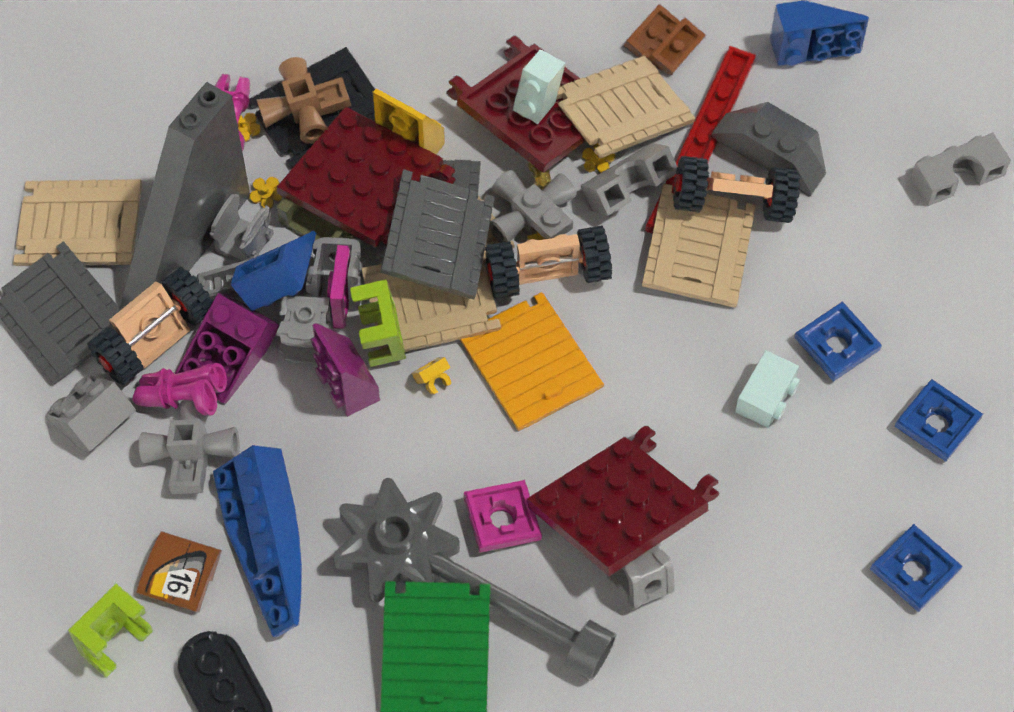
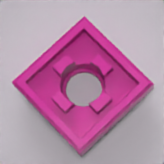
(338, 287)
(508, 498)

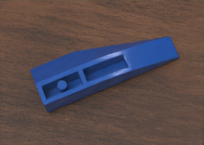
(264, 531)

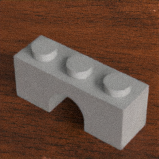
(980, 157)
(612, 187)

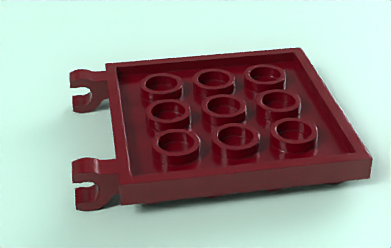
(493, 102)
(356, 175)
(621, 503)

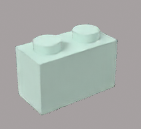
(539, 86)
(767, 389)

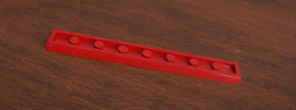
(718, 101)

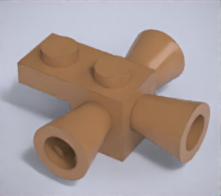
(304, 100)

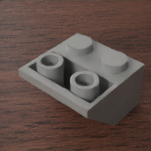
(90, 411)

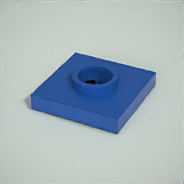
(838, 323)
(940, 401)
(917, 547)

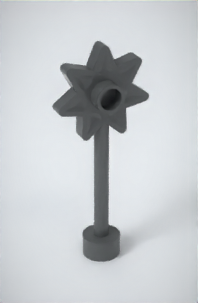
(404, 545)

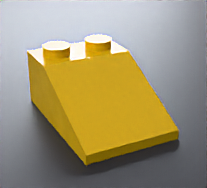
(408, 122)

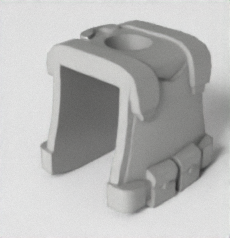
(325, 261)

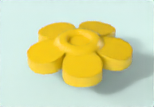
(248, 126)
(593, 161)
(265, 192)

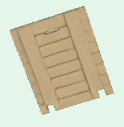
(623, 106)
(83, 217)
(699, 251)
(436, 316)

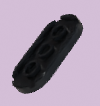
(220, 675)

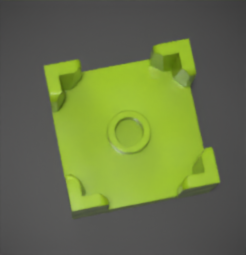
(388, 325)
(103, 621)

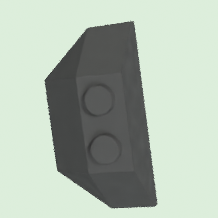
(774, 140)

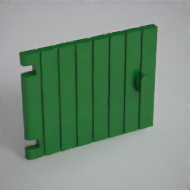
(435, 648)

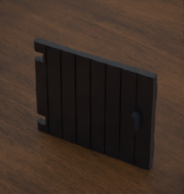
(342, 64)

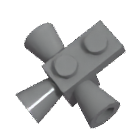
(532, 208)
(189, 448)

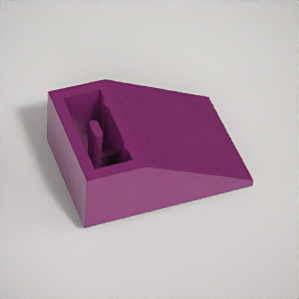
(230, 337)
(343, 370)

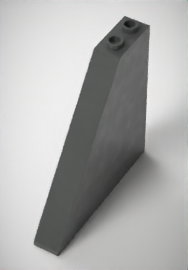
(192, 182)

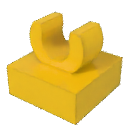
(430, 372)

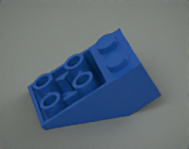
(815, 32)
(274, 273)

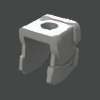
(229, 227)
(297, 327)
(645, 577)

